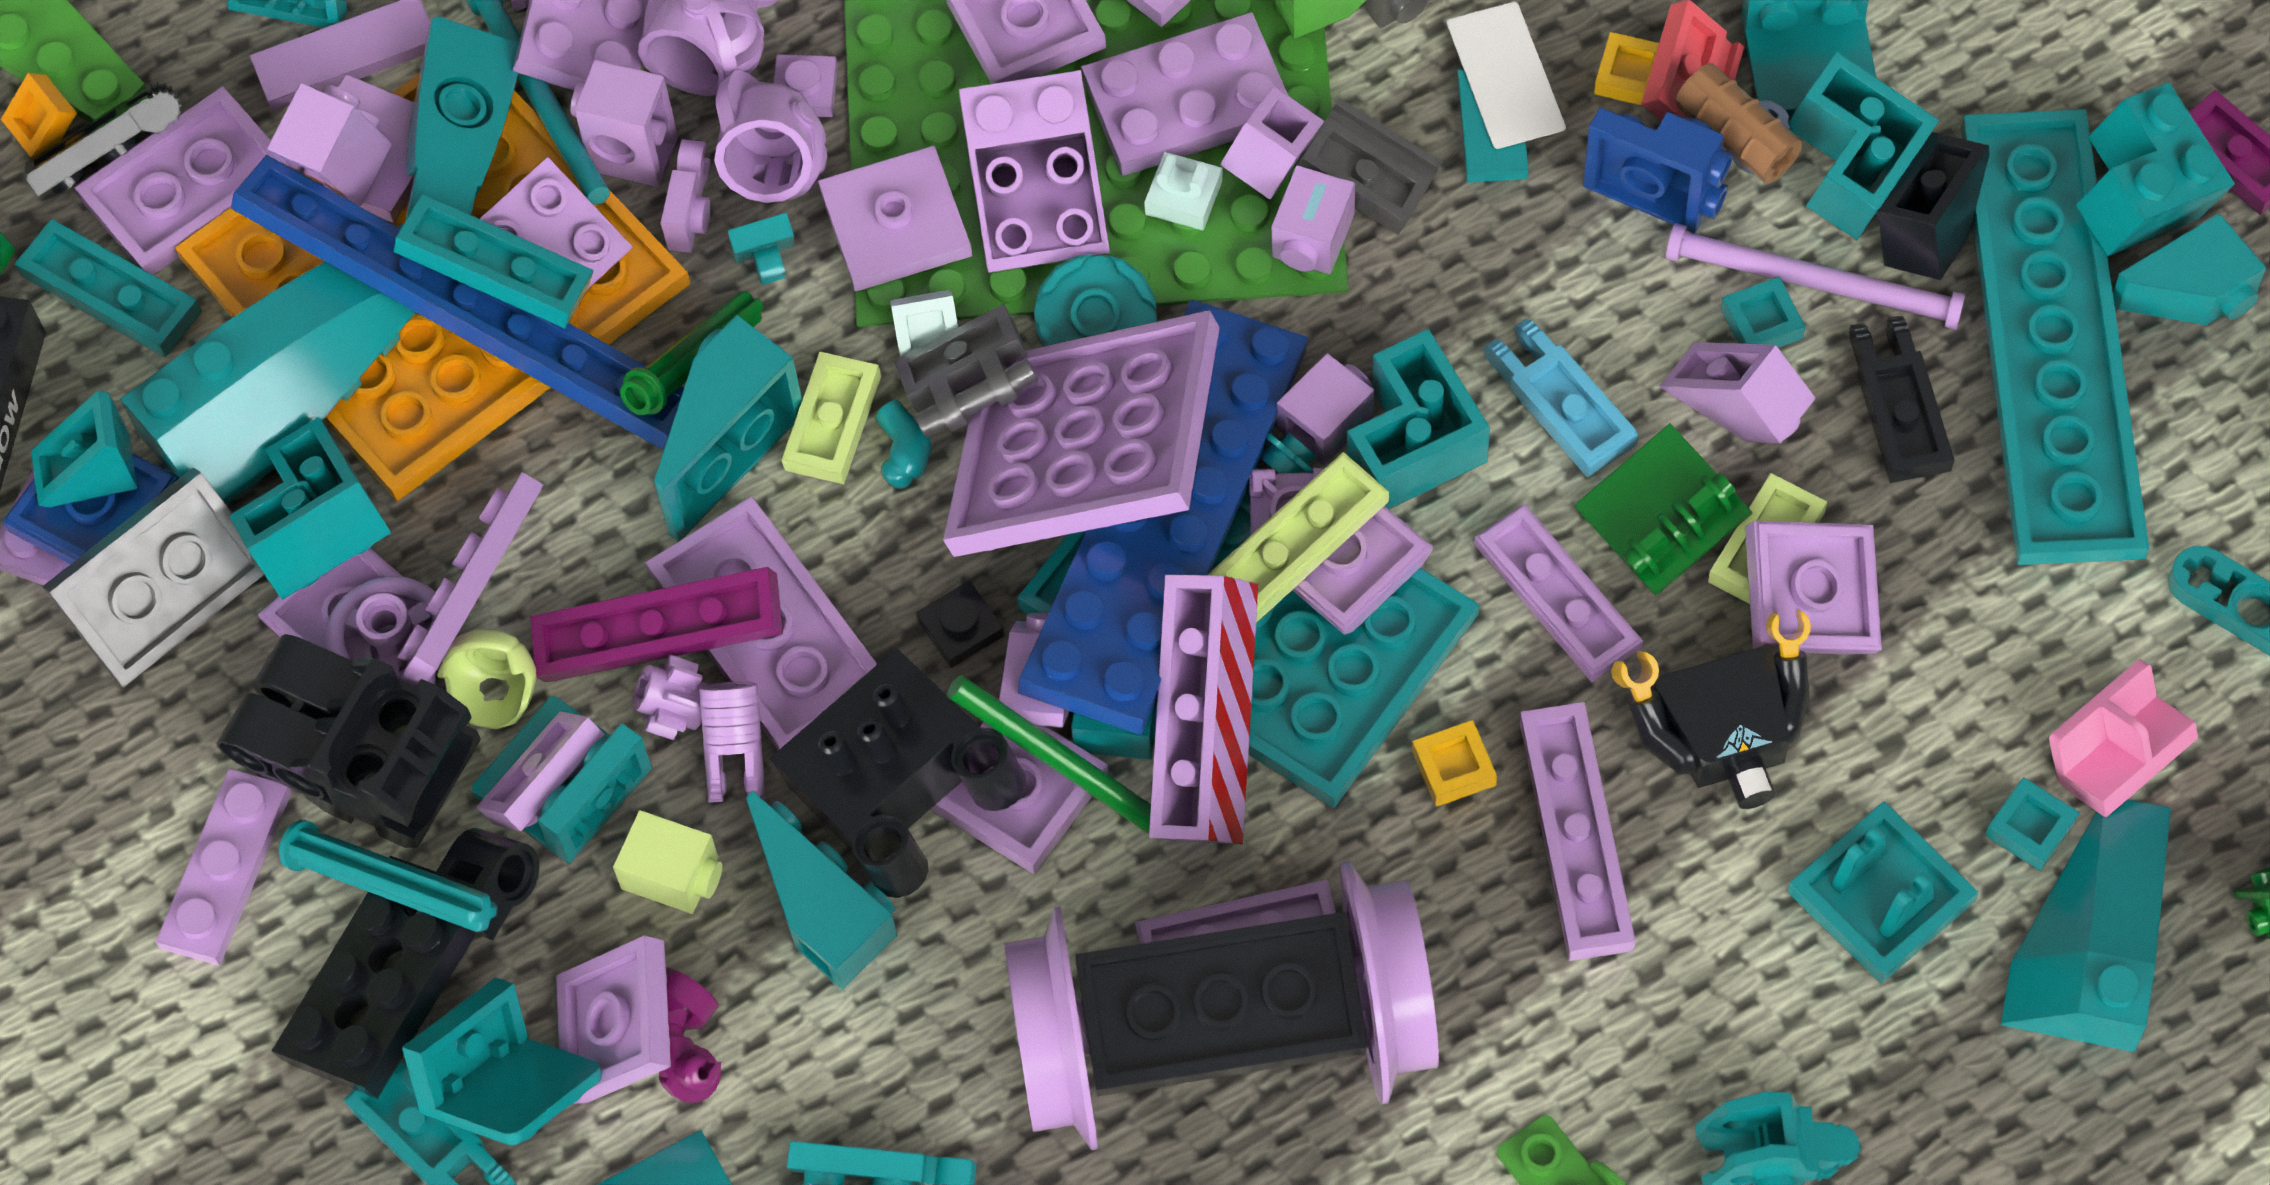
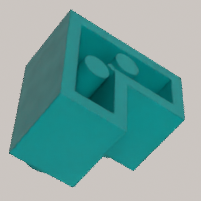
(1868, 134)
(2157, 172)
(1427, 426)
(310, 518)

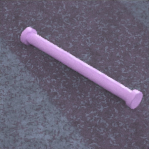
(1815, 276)

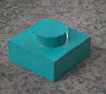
(1763, 315)
(2032, 824)

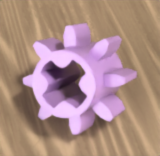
(669, 697)

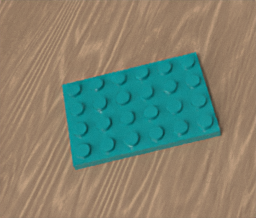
(1320, 694)

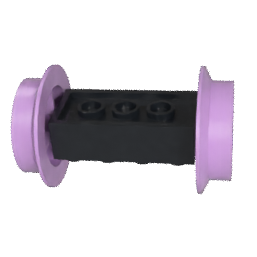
(1225, 1004)

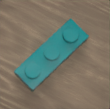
(493, 261)
(108, 288)

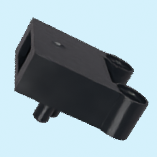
(888, 759)

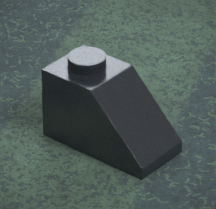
(1933, 206)

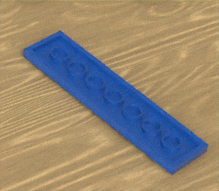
(1106, 621)

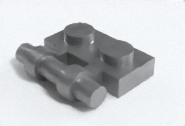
(960, 359)

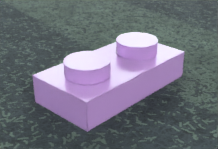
(541, 769)

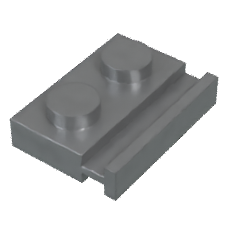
(1385, 166)

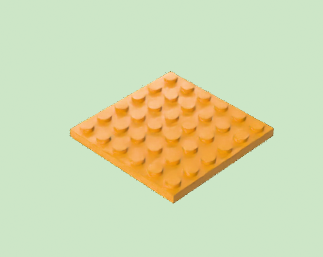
(434, 387)

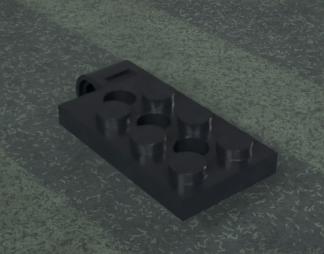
(400, 996)

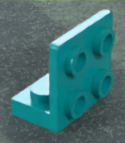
(1796, 40)
(585, 801)

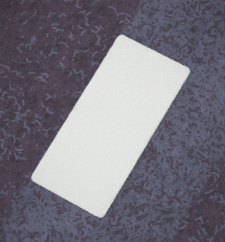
(1506, 75)

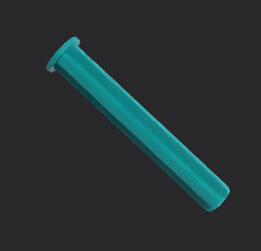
(308, 848)

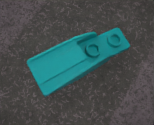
(458, 112)

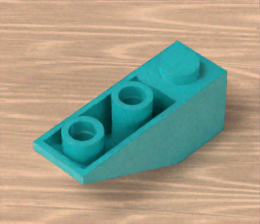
(826, 911)

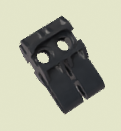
(333, 722)

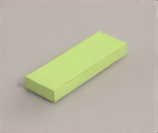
(1305, 531)

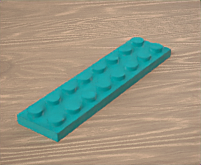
(2054, 344)

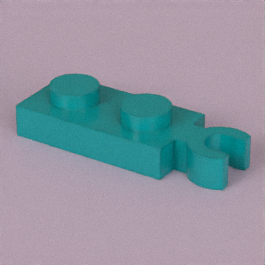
(833, 1163)

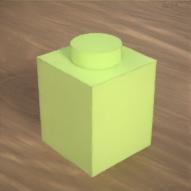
(668, 863)

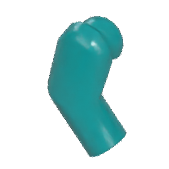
(909, 447)

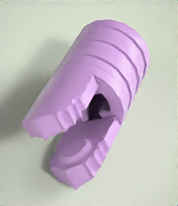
(731, 727)

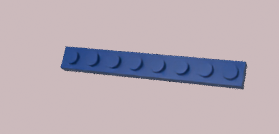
(364, 249)

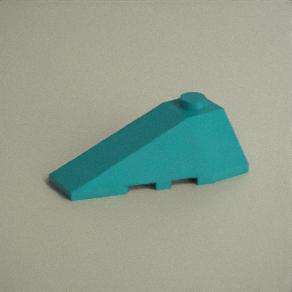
(2095, 940)

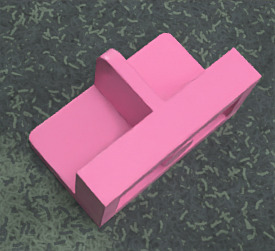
(2119, 741)

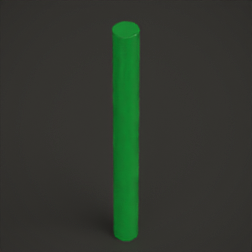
(1050, 751)

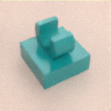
(762, 242)

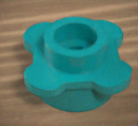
(1288, 455)

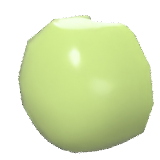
(487, 655)

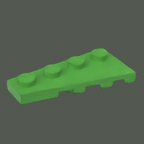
(60, 43)

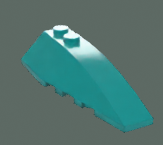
(264, 377)

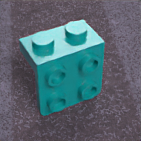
(488, 1075)

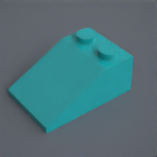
(729, 416)

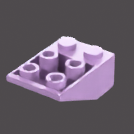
(1034, 171)

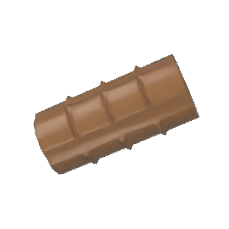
(1747, 128)

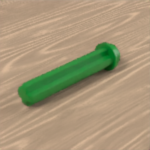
(647, 388)

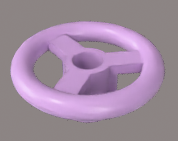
(375, 606)

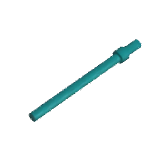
(547, 108)

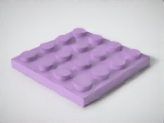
(1091, 442)

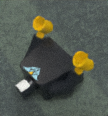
(1725, 714)

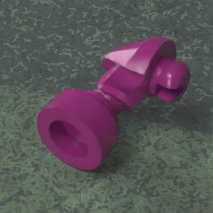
(693, 1069)

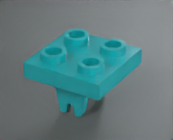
(1882, 892)

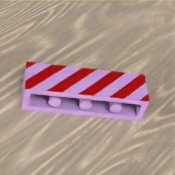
(1203, 709)

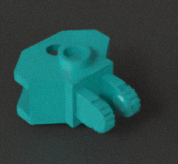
(1773, 1142)

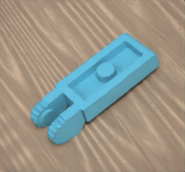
(1563, 399)

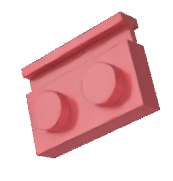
(1686, 44)

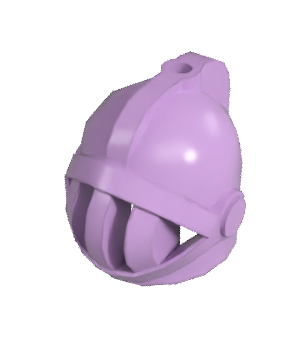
(700, 41)
(764, 123)

